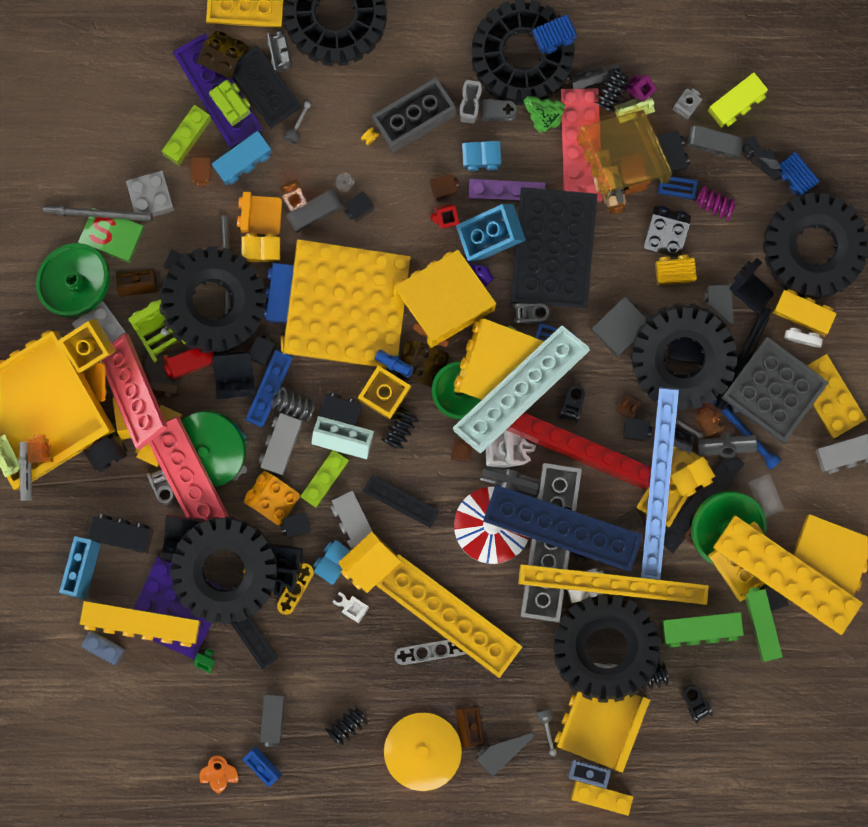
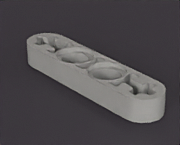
(432, 655)

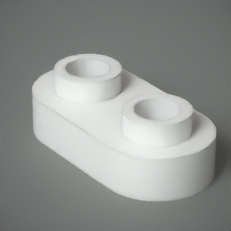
(810, 339)

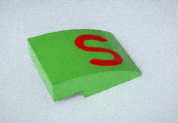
(112, 236)

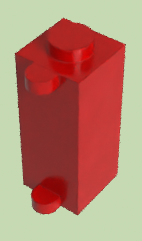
(445, 216)
(186, 363)

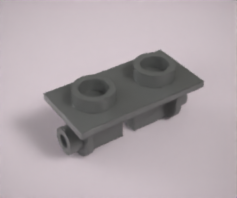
(280, 60)

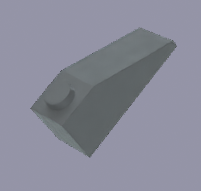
(499, 754)

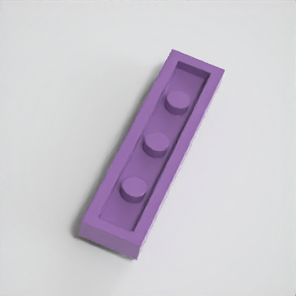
(499, 190)

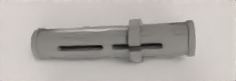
(25, 473)

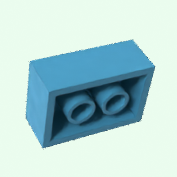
(490, 232)

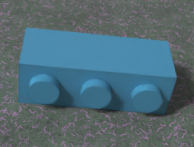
(242, 158)
(80, 568)

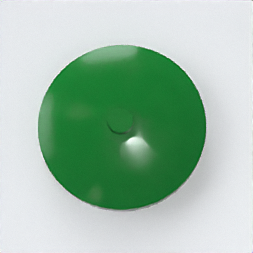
(73, 280)
(217, 444)
(716, 514)

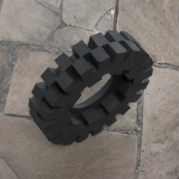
(606, 682)

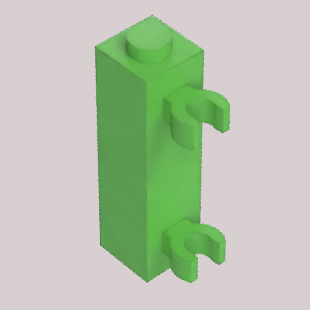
(763, 624)

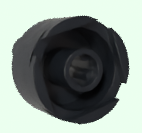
(105, 451)

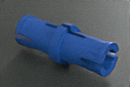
(394, 363)

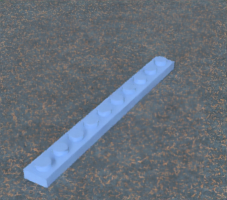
(659, 483)

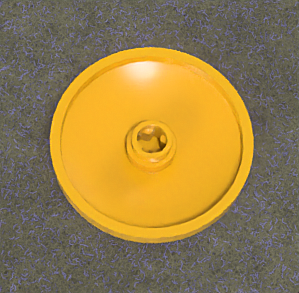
(422, 751)

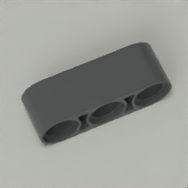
(715, 142)
(314, 210)

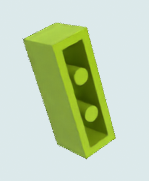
(186, 135)

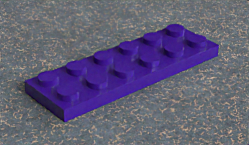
(203, 82)

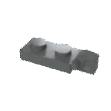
(592, 76)

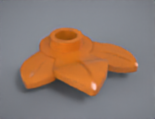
(218, 776)

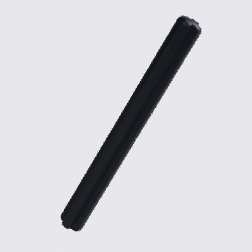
(747, 350)

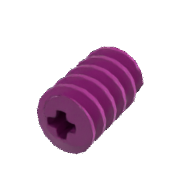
(715, 202)

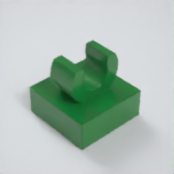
(205, 661)

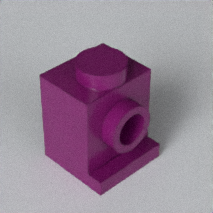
(639, 83)

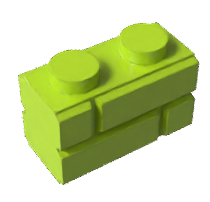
(229, 102)

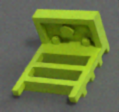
(149, 321)

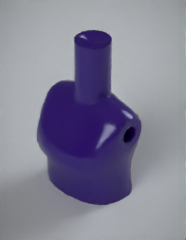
(482, 273)

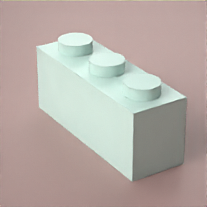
(342, 437)

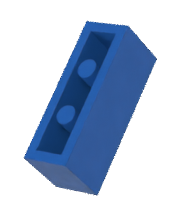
(278, 293)

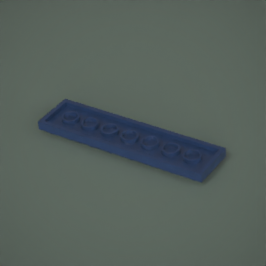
(562, 528)

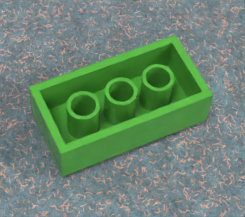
(701, 628)

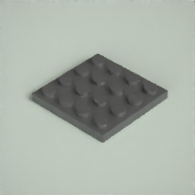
(775, 390)

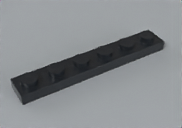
(723, 476)

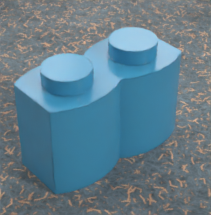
(481, 155)
(328, 566)

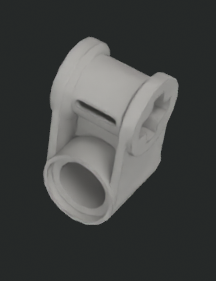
(160, 484)

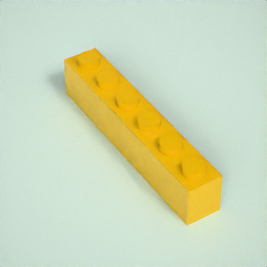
(139, 622)

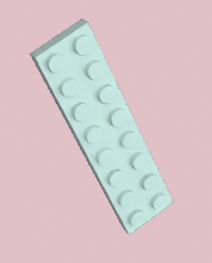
(521, 389)

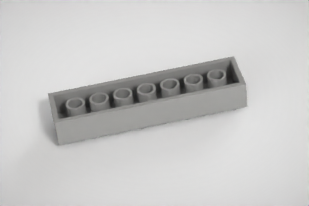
(559, 487)

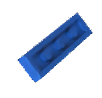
(270, 384)

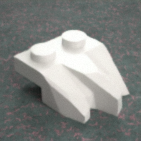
(508, 451)

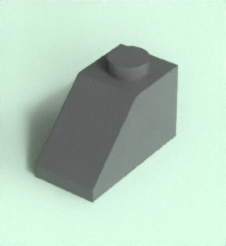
(720, 302)

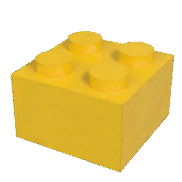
(87, 345)
(384, 392)

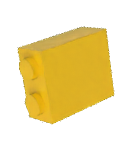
(368, 562)

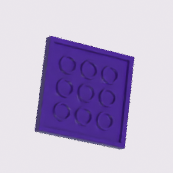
(160, 598)

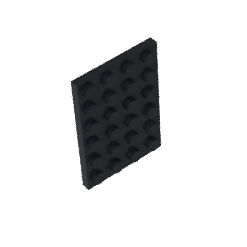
(558, 247)

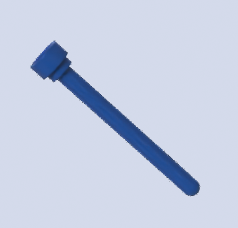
(771, 459)

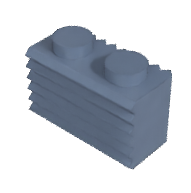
(103, 648)
(589, 773)

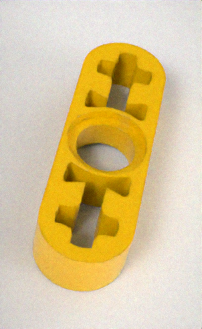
(303, 587)

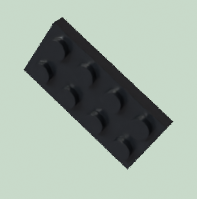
(265, 88)

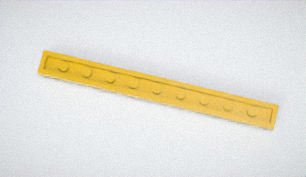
(613, 584)

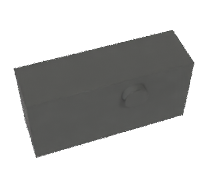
(414, 115)

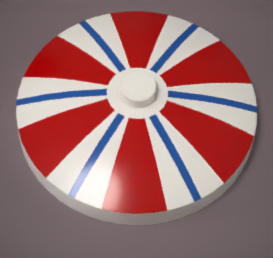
(482, 540)

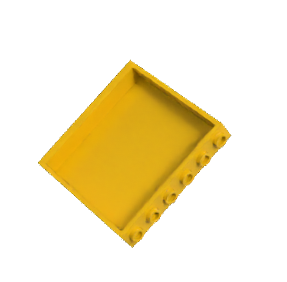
(48, 398)

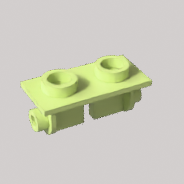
(635, 105)
(8, 459)

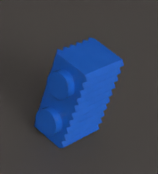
(554, 34)
(798, 175)

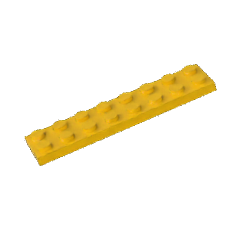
(787, 575)
(450, 617)

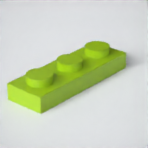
(324, 478)

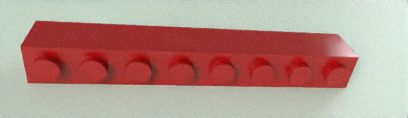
(582, 450)

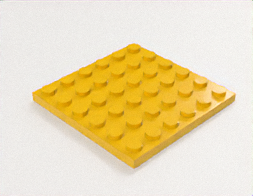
(344, 303)

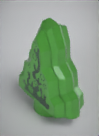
(544, 112)

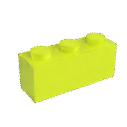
(738, 100)

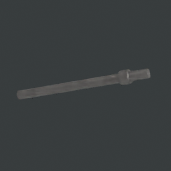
(63, 210)

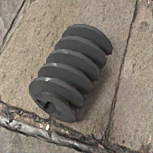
(294, 403)

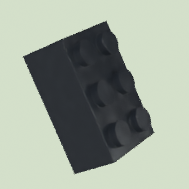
(120, 533)

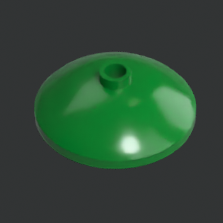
(446, 399)

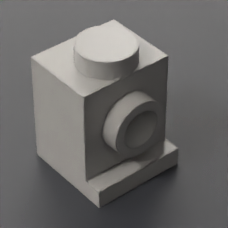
(685, 109)

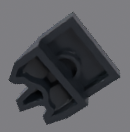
(763, 160)
(288, 567)

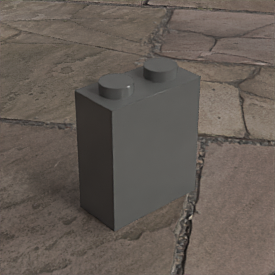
(620, 326)
(272, 720)

